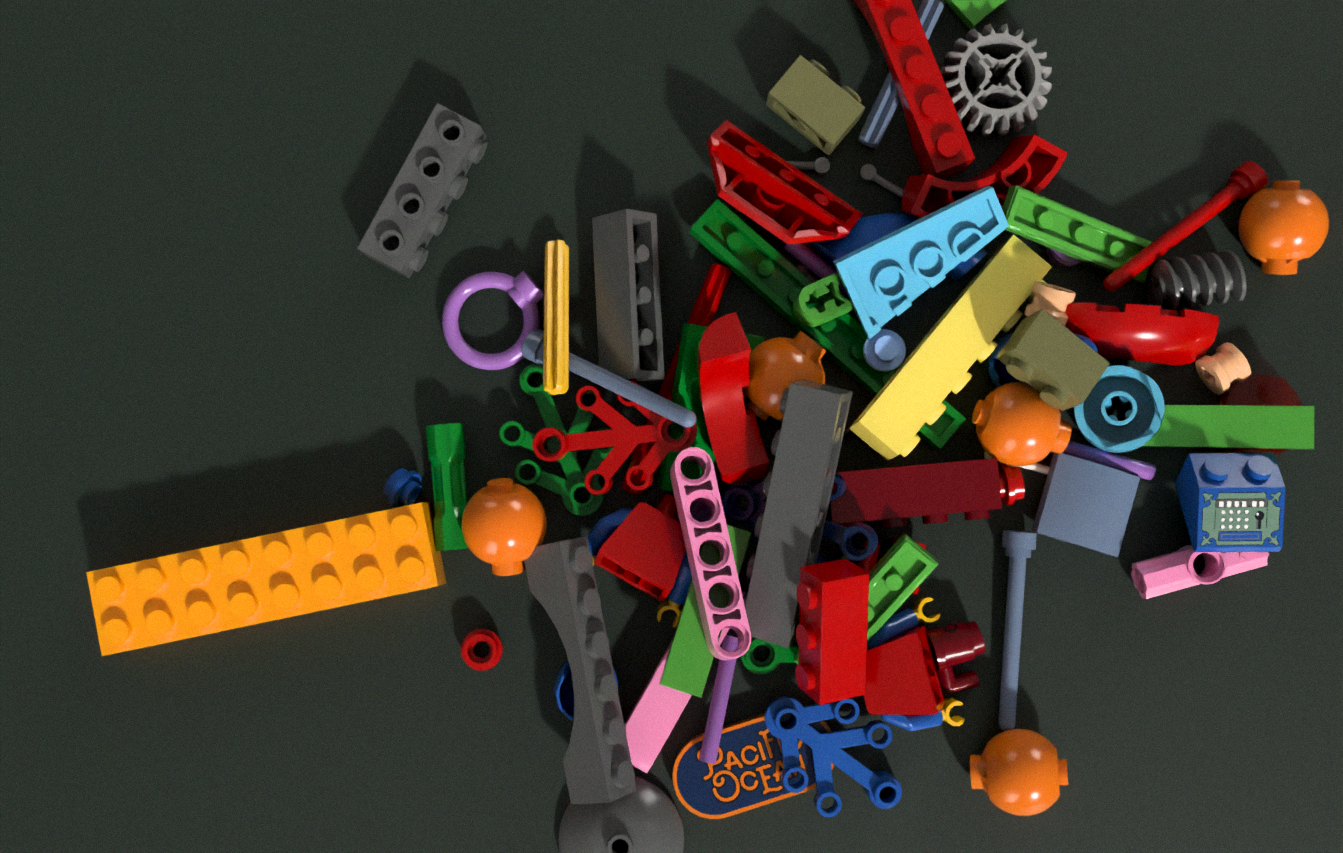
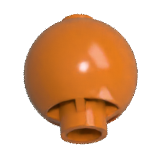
(1283, 226)
(775, 366)
(1019, 425)
(504, 525)
(1019, 772)

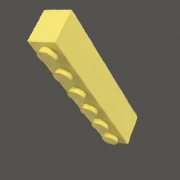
(950, 349)

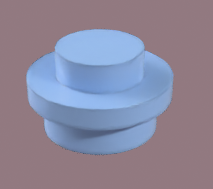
(884, 350)

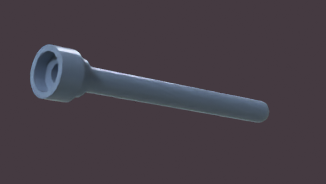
(533, 351)
(1018, 548)

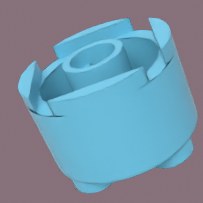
(1140, 422)

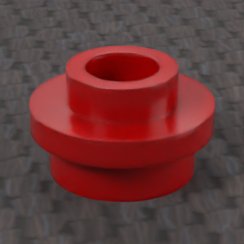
(1011, 483)
(469, 652)

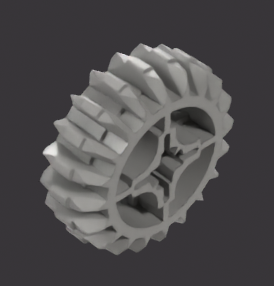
(1007, 92)

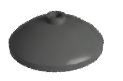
(642, 818)

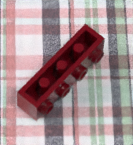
(918, 491)

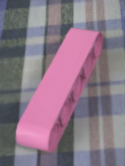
(716, 533)
(655, 716)

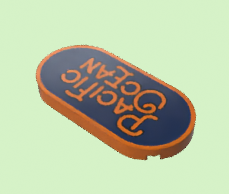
(744, 772)

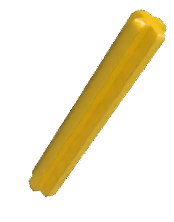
(556, 318)

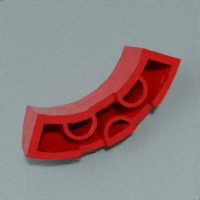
(1025, 163)
(1144, 332)
(721, 381)

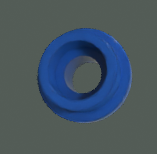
(402, 488)

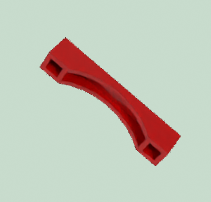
(927, 105)

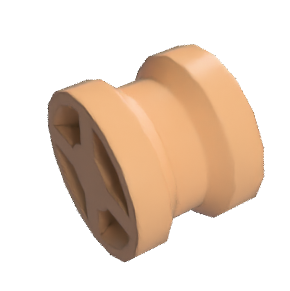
(1051, 299)
(1223, 368)

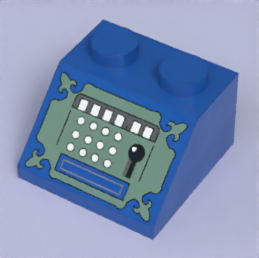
(1232, 502)

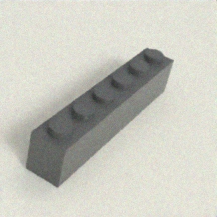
(795, 506)

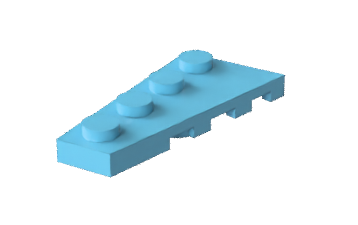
(906, 262)

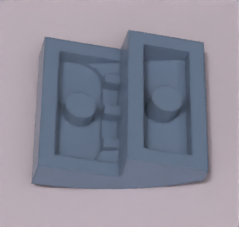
(1086, 504)

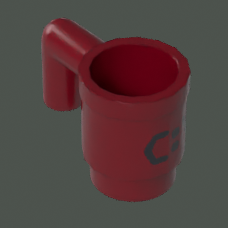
(953, 646)

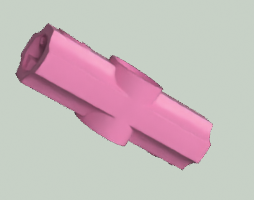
(1176, 570)

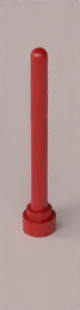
(1243, 183)

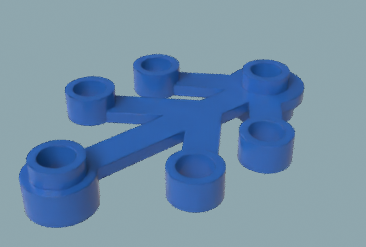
(827, 749)

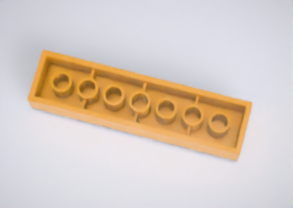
(265, 578)

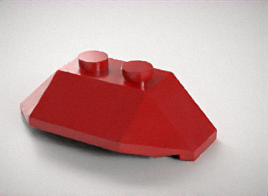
(775, 191)

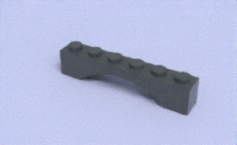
(598, 752)

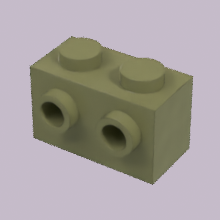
(815, 104)
(1052, 361)

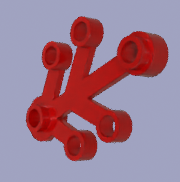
(623, 436)

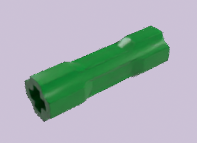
(447, 457)

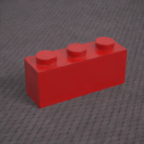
(832, 630)

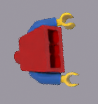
(645, 551)
(903, 674)

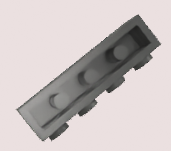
(423, 191)
(628, 295)

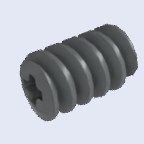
(1196, 276)

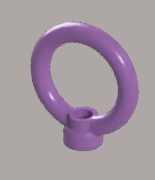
(521, 290)

